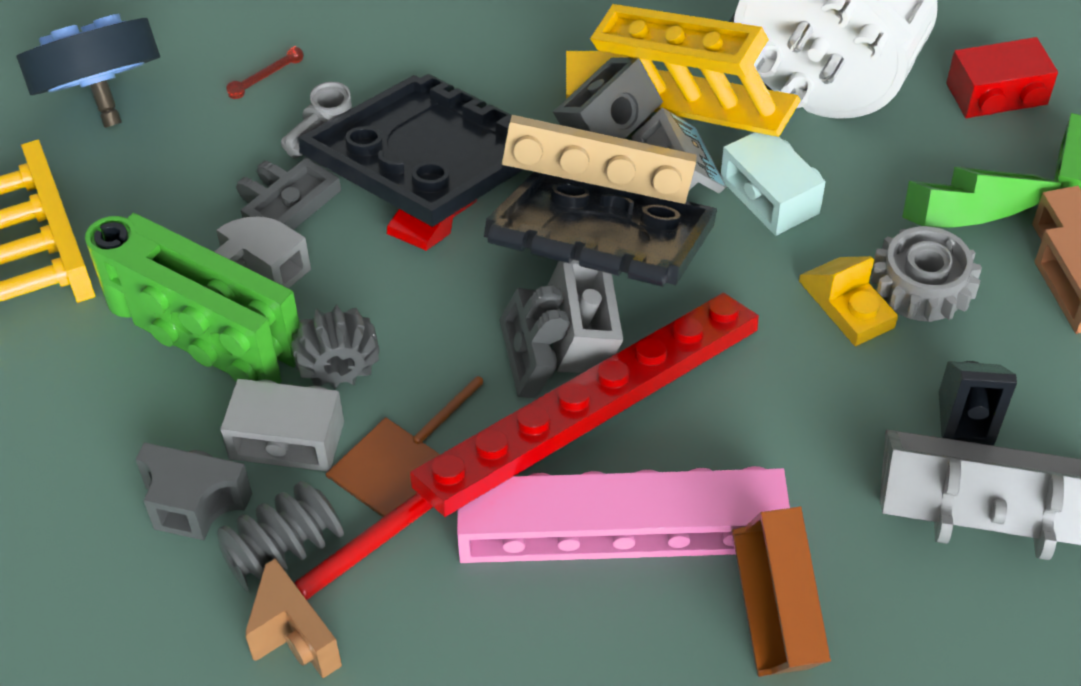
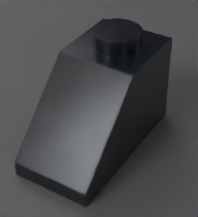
(974, 400)

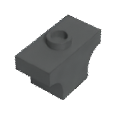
(190, 489)

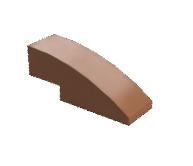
(1059, 253)

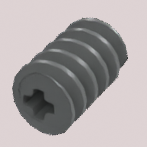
(278, 531)

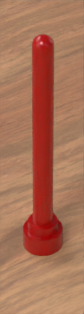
(362, 545)

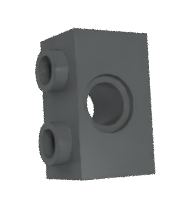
(611, 100)

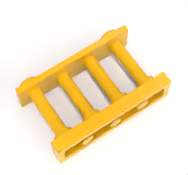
(702, 44)
(55, 237)

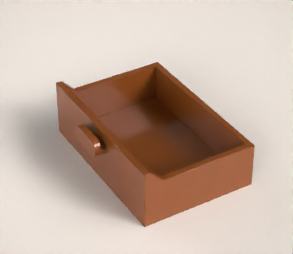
(780, 593)

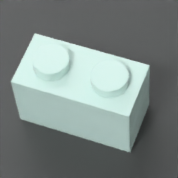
(772, 181)

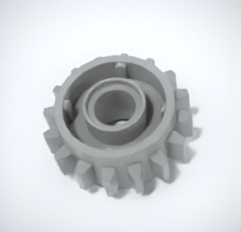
(926, 273)

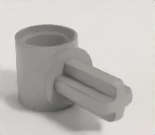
(327, 102)

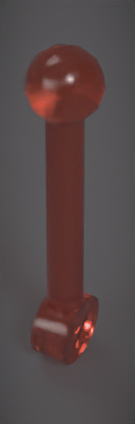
(237, 89)

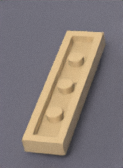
(599, 159)

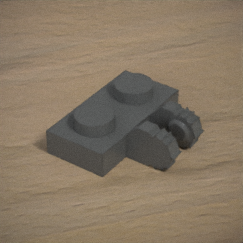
(290, 194)
(528, 329)

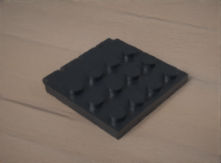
(417, 147)
(601, 228)

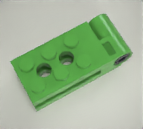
(194, 297)

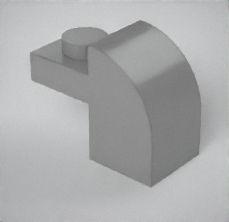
(265, 248)

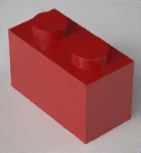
(1001, 77)

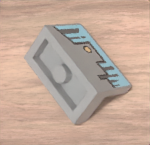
(675, 133)

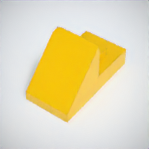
(849, 299)

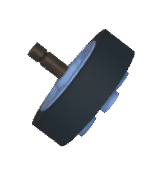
(89, 59)

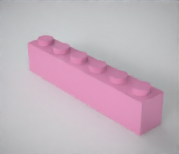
(616, 514)

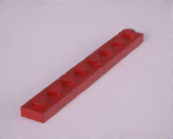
(581, 404)

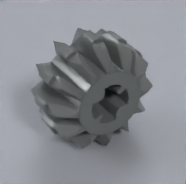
(335, 347)

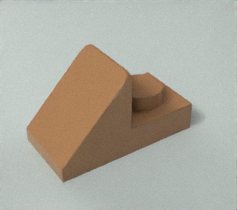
(285, 616)

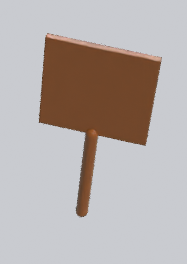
(381, 463)

